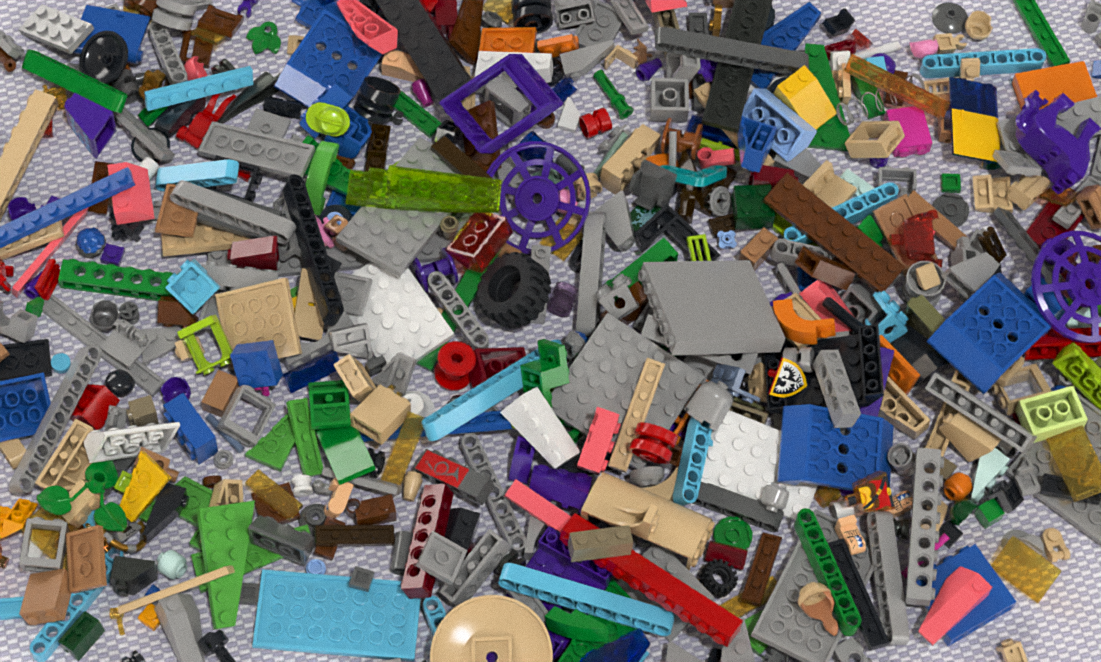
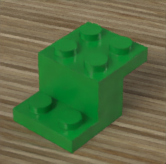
(547, 371)
(329, 404)

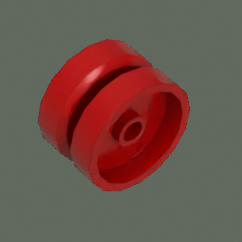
(653, 443)

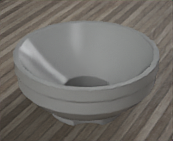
(647, 476)

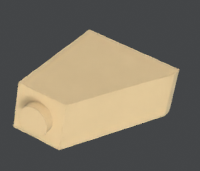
(968, 436)

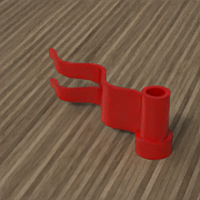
(200, 124)

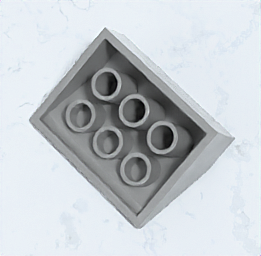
(667, 561)

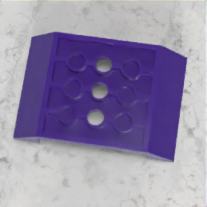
(555, 559)

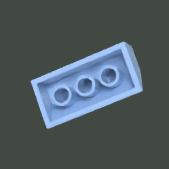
(792, 131)

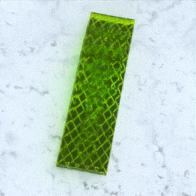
(423, 190)

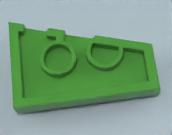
(275, 446)

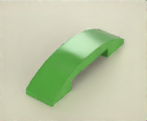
(319, 172)

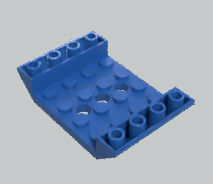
(312, 70)
(978, 347)
(811, 448)

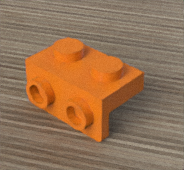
(558, 45)

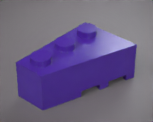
(561, 486)

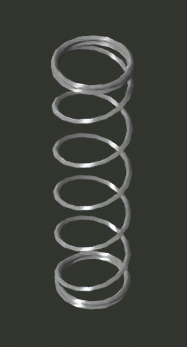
(849, 114)

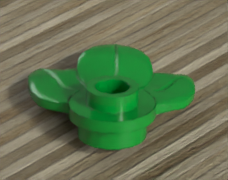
(264, 40)

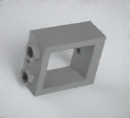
(681, 66)
(509, 103)
(236, 431)
(41, 564)

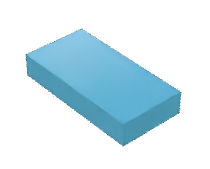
(10, 608)

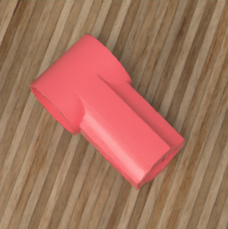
(708, 157)

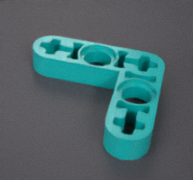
(700, 178)

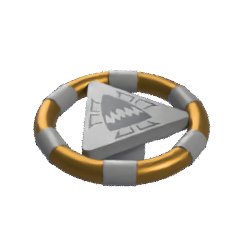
(116, 538)

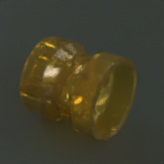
(826, 496)

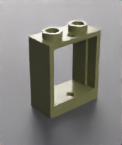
(923, 316)

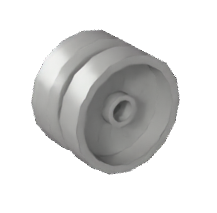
(175, 13)

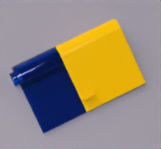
(974, 121)

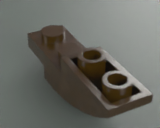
(378, 147)
(690, 195)

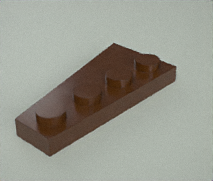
(467, 30)

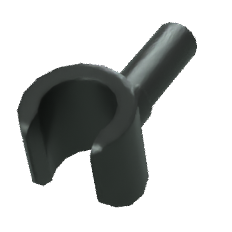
(398, 114)

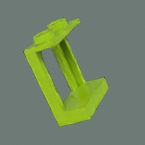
(202, 364)

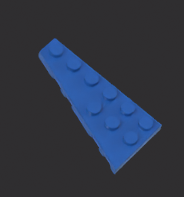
(786, 35)

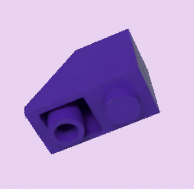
(522, 461)

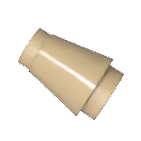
(412, 484)

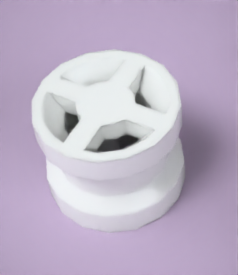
(302, 485)

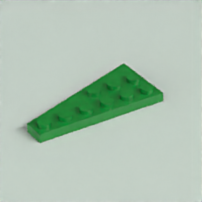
(833, 133)

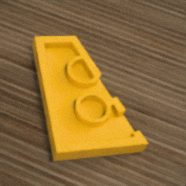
(144, 486)

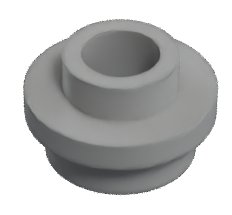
(223, 454)

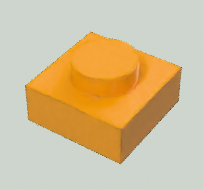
(149, 617)

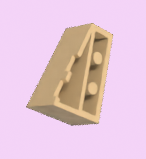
(227, 492)

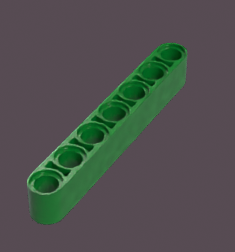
(74, 81)
(828, 563)

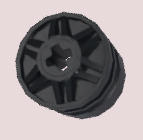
(377, 99)

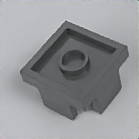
(652, 185)

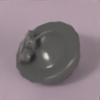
(492, 19)

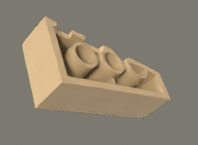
(627, 159)

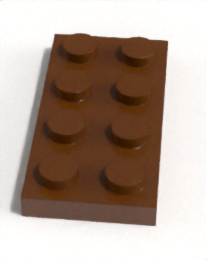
(486, 118)

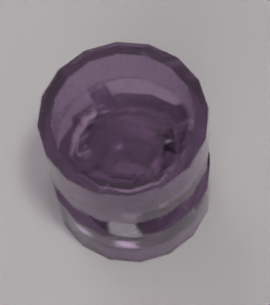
(563, 298)

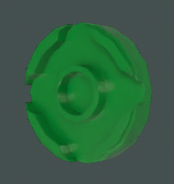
(733, 532)

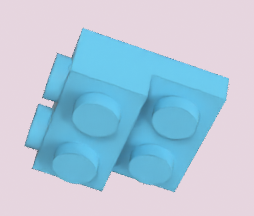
(192, 285)

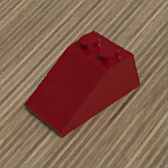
(492, 361)

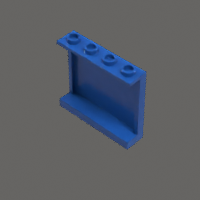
(993, 606)

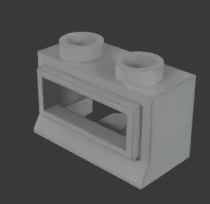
(898, 174)

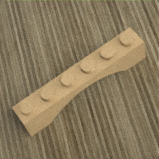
(937, 438)

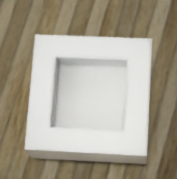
(838, 58)

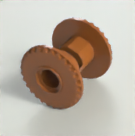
(684, 141)

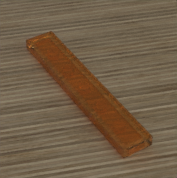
(896, 86)

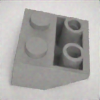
(574, 12)

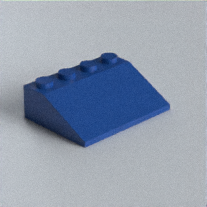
(22, 406)

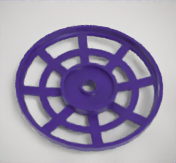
(548, 190)
(1074, 285)

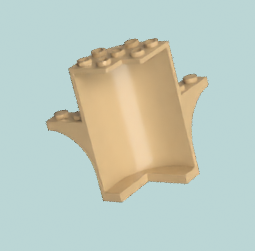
(650, 515)

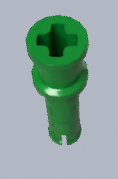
(616, 100)

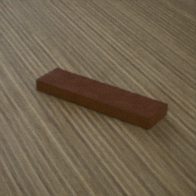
(761, 569)

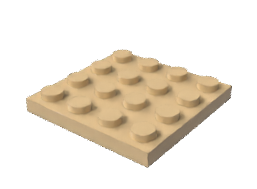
(260, 315)

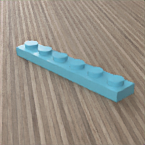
(198, 88)

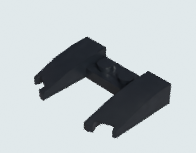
(670, 221)

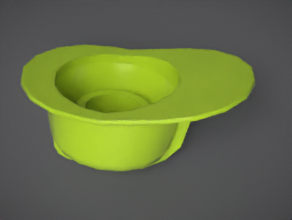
(327, 119)

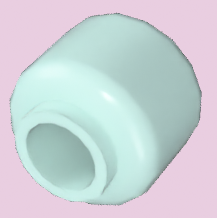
(172, 564)

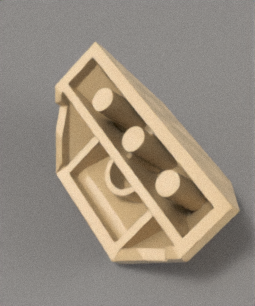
(68, 460)

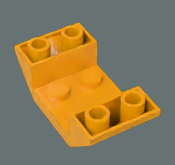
(15, 518)

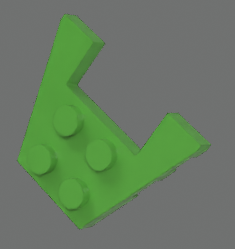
(198, 498)

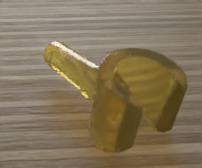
(114, 614)

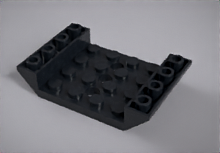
(861, 361)

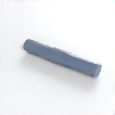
(234, 443)

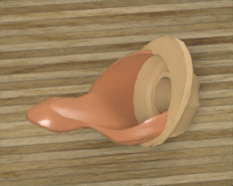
(818, 603)

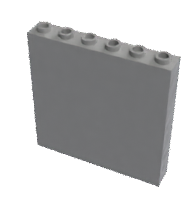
(711, 307)

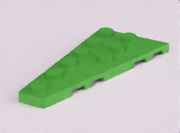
(225, 543)

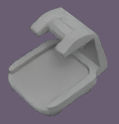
(620, 288)

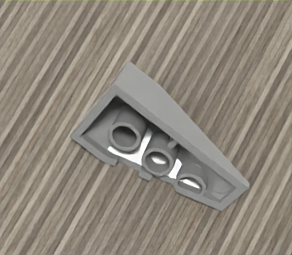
(182, 626)

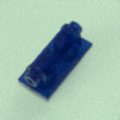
(565, 88)

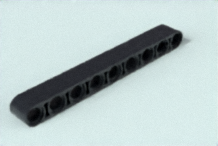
(313, 250)

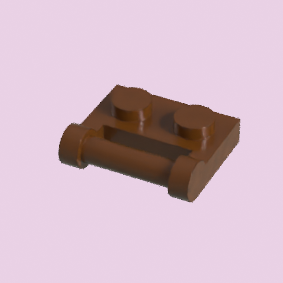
(220, 21)
(201, 49)

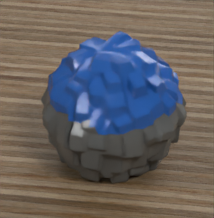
(90, 242)

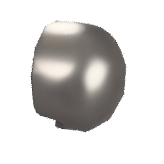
(104, 315)

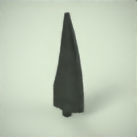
(252, 95)

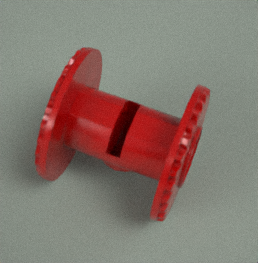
(454, 364)

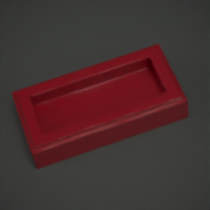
(734, 555)

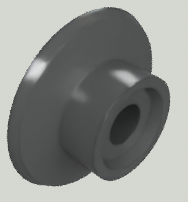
(307, 516)

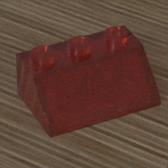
(479, 240)

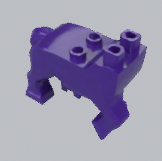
(1051, 145)

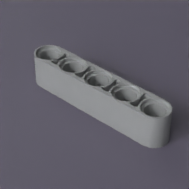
(167, 53)
(454, 304)

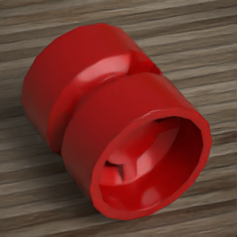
(595, 122)

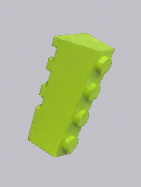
(1080, 371)

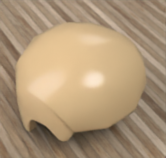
(978, 25)

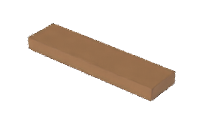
(943, 227)

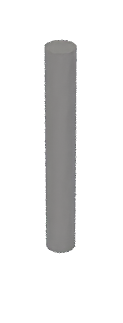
(672, 148)

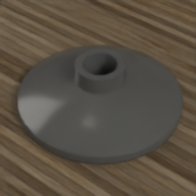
(947, 23)

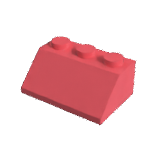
(136, 202)

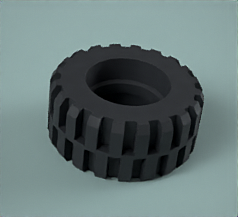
(527, 300)

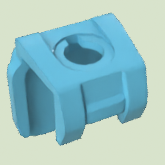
(893, 317)

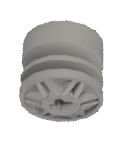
(912, 289)

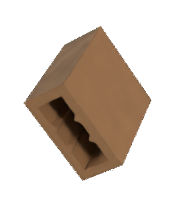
(46, 597)

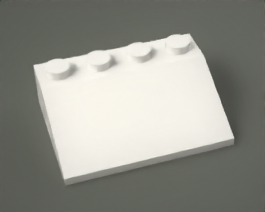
(128, 441)

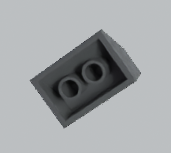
(281, 539)

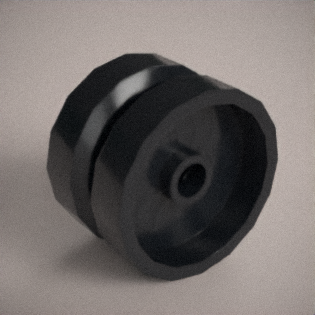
(532, 14)

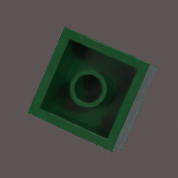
(749, 208)

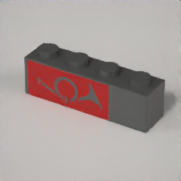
(459, 478)

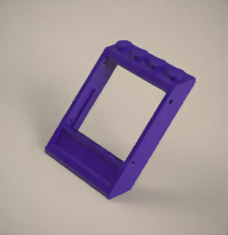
(529, 83)

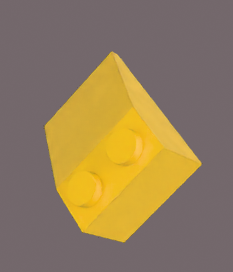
(806, 97)

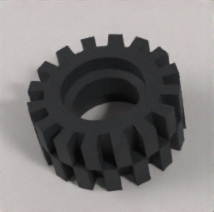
(724, 571)

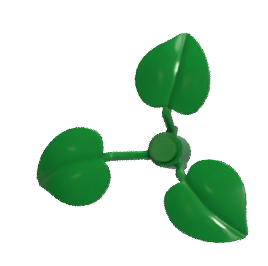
(99, 476)

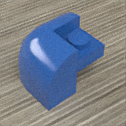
(355, 137)

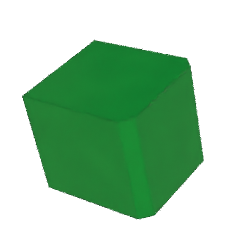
(989, 513)

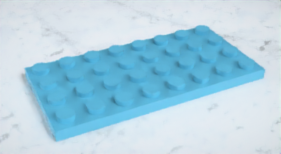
(331, 618)

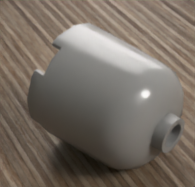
(710, 403)

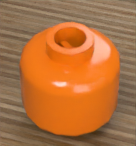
(957, 486)

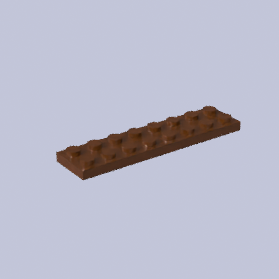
(833, 233)

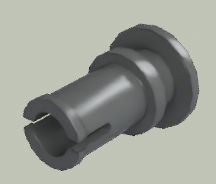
(565, 163)

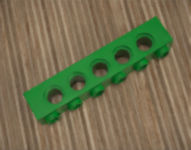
(107, 285)

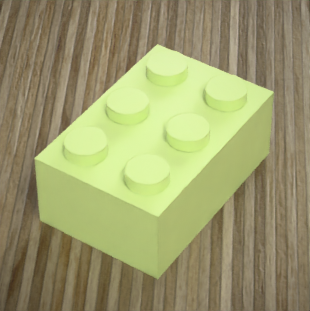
(1051, 413)

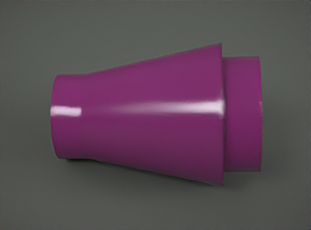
(422, 92)

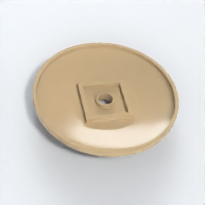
(489, 626)

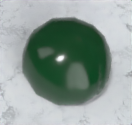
(961, 510)

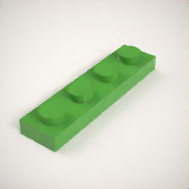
(305, 437)

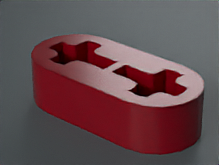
(844, 45)

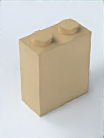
(380, 414)

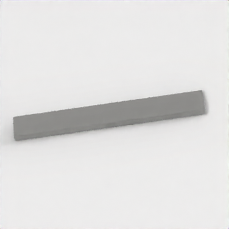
(88, 335)

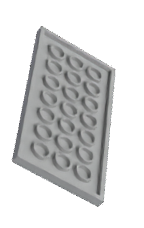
(392, 235)
(785, 623)

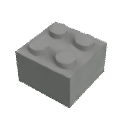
(669, 99)

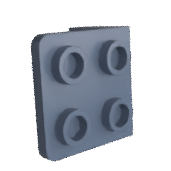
(732, 377)

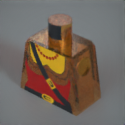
(871, 493)

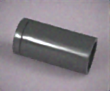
(401, 551)

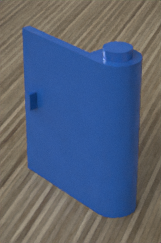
(128, 25)

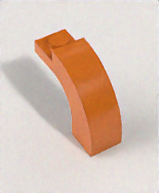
(799, 329)

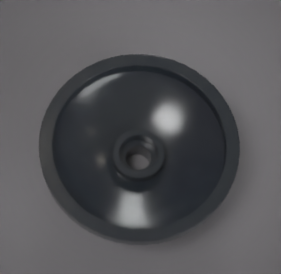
(104, 56)

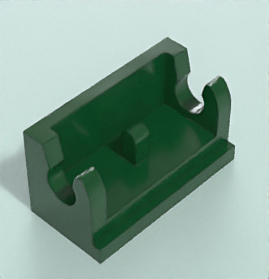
(81, 635)

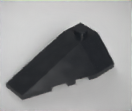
(919, 354)

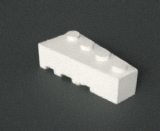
(540, 61)
(541, 427)

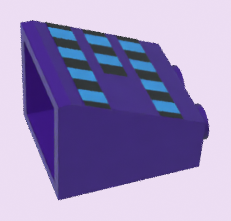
(90, 123)

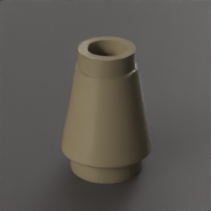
(449, 226)

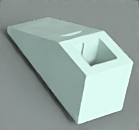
(987, 471)

